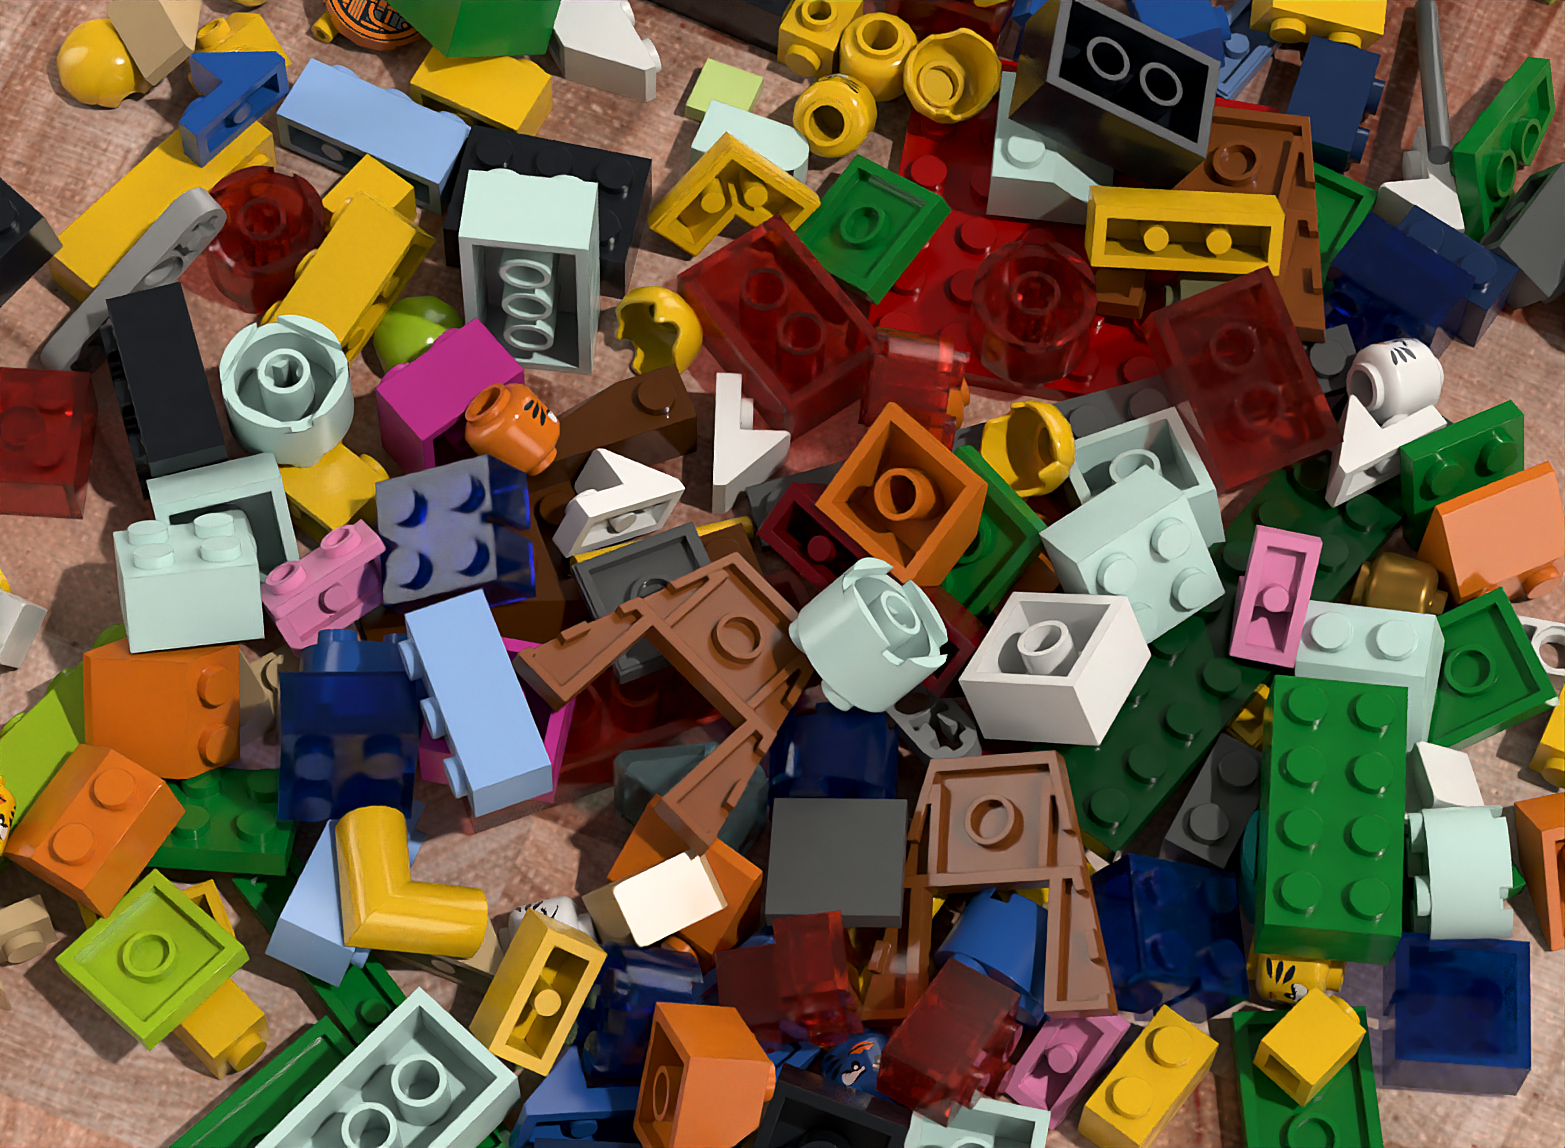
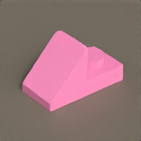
(1274, 596)
(1065, 1063)

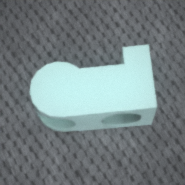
(771, 139)

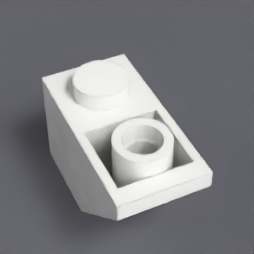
(602, 50)

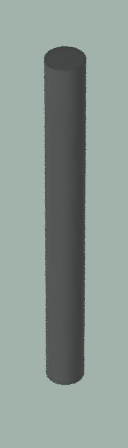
(1433, 82)

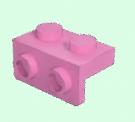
(326, 586)

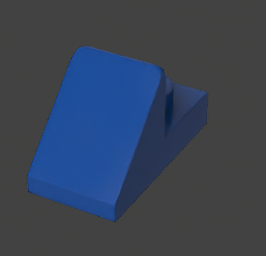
(236, 94)
(570, 1111)

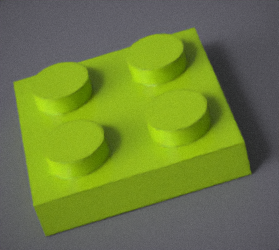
(152, 959)

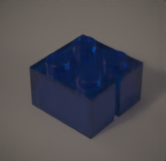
(1394, 289)
(442, 538)
(345, 743)
(1171, 936)
(1457, 1015)

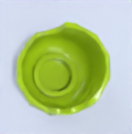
(412, 328)

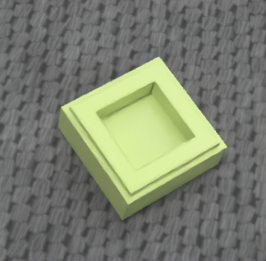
(724, 85)

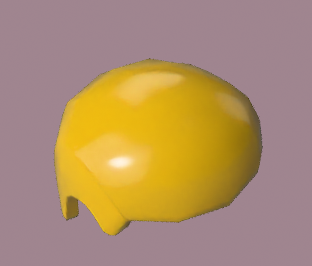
(98, 65)
(952, 76)
(660, 328)
(1030, 447)

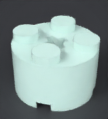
(287, 390)
(870, 637)
(1459, 872)

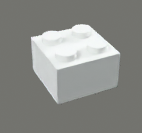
(1055, 668)

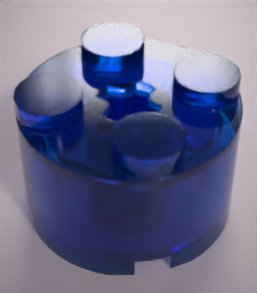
(833, 756)
(619, 1009)

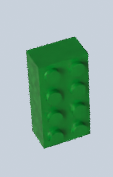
(1331, 820)

